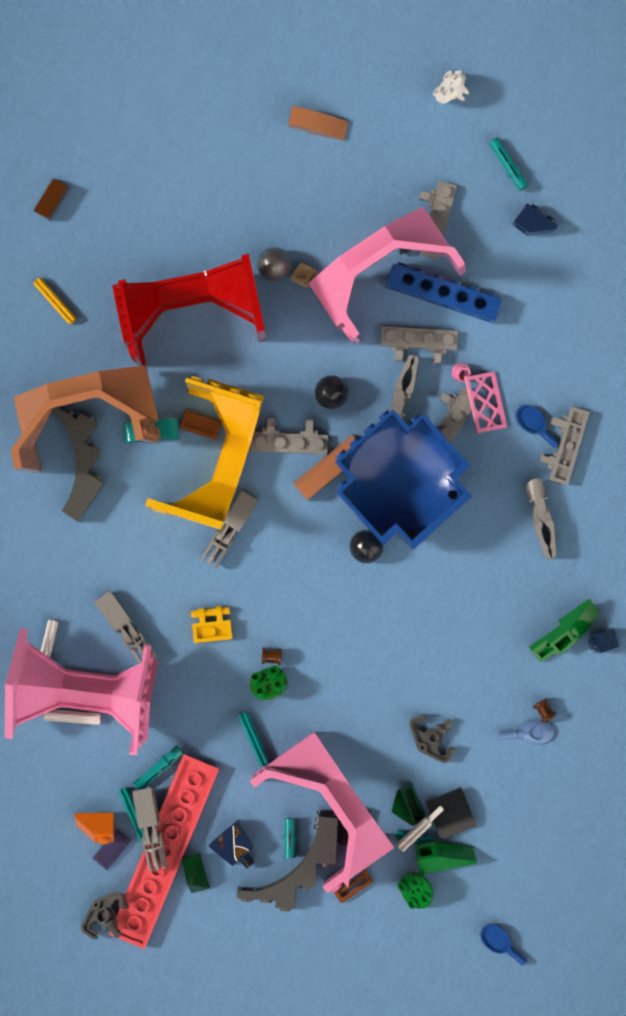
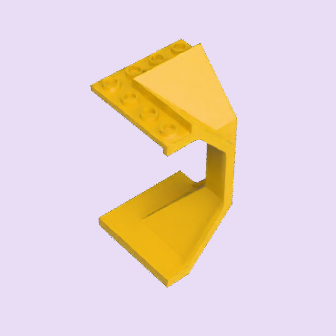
(239, 416)

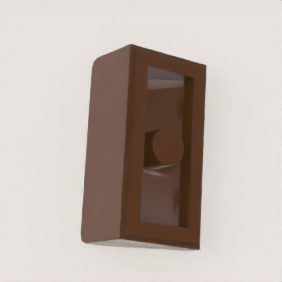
(51, 199)

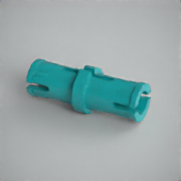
(290, 851)

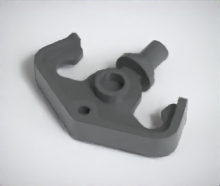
(430, 739)
(102, 912)

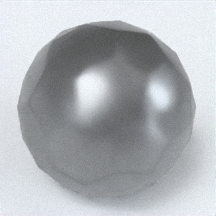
(274, 264)

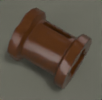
(271, 656)
(544, 710)

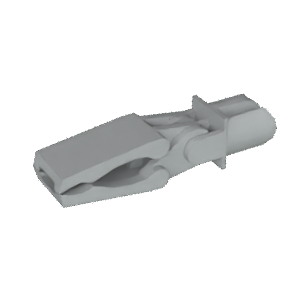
(401, 397)
(537, 494)
(235, 521)
(119, 620)
(148, 817)

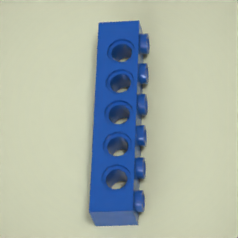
(433, 296)

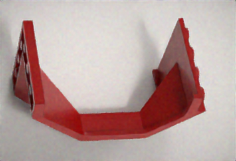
(227, 286)

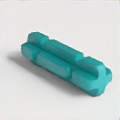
(421, 840)

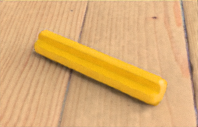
(54, 300)

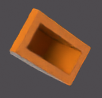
(97, 826)

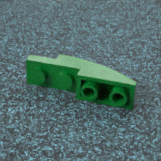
(569, 631)

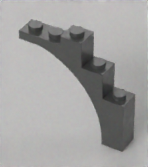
(85, 486)
(304, 874)

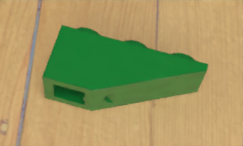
(443, 856)

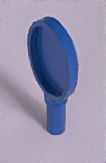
(533, 422)
(499, 941)

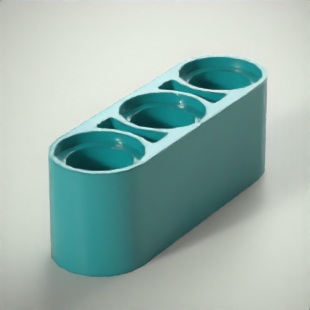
(167, 427)

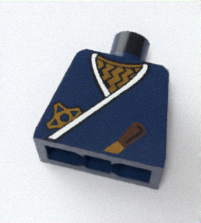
(233, 845)

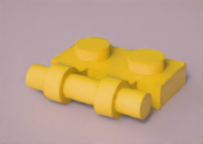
(211, 631)

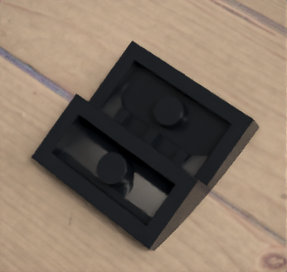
(455, 816)

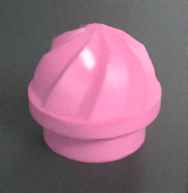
(459, 371)

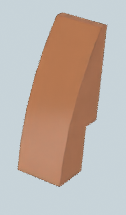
(317, 123)

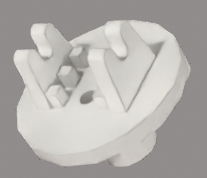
(451, 87)

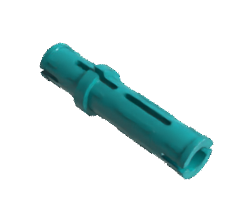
(519, 181)
(153, 772)

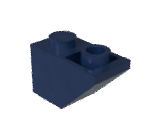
(532, 222)
(603, 641)

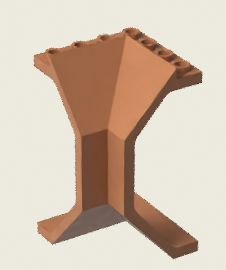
(122, 387)

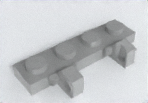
(440, 205)
(403, 338)
(458, 409)
(572, 431)
(304, 443)

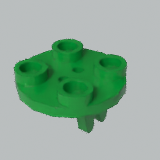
(268, 677)
(410, 890)

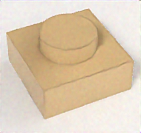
(303, 275)

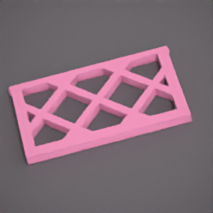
(497, 410)

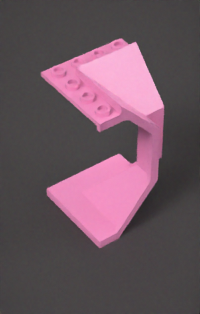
(411, 232)
(42, 685)
(313, 767)

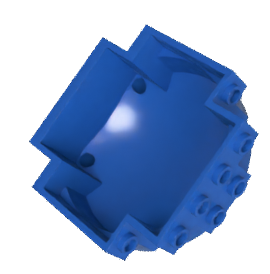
(402, 478)

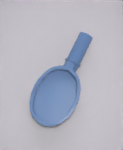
(532, 732)

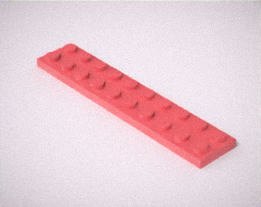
(178, 820)

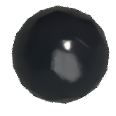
(331, 392)
(365, 547)

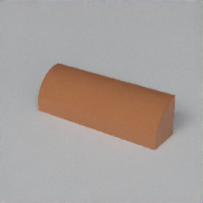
(322, 472)

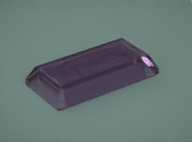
(109, 852)

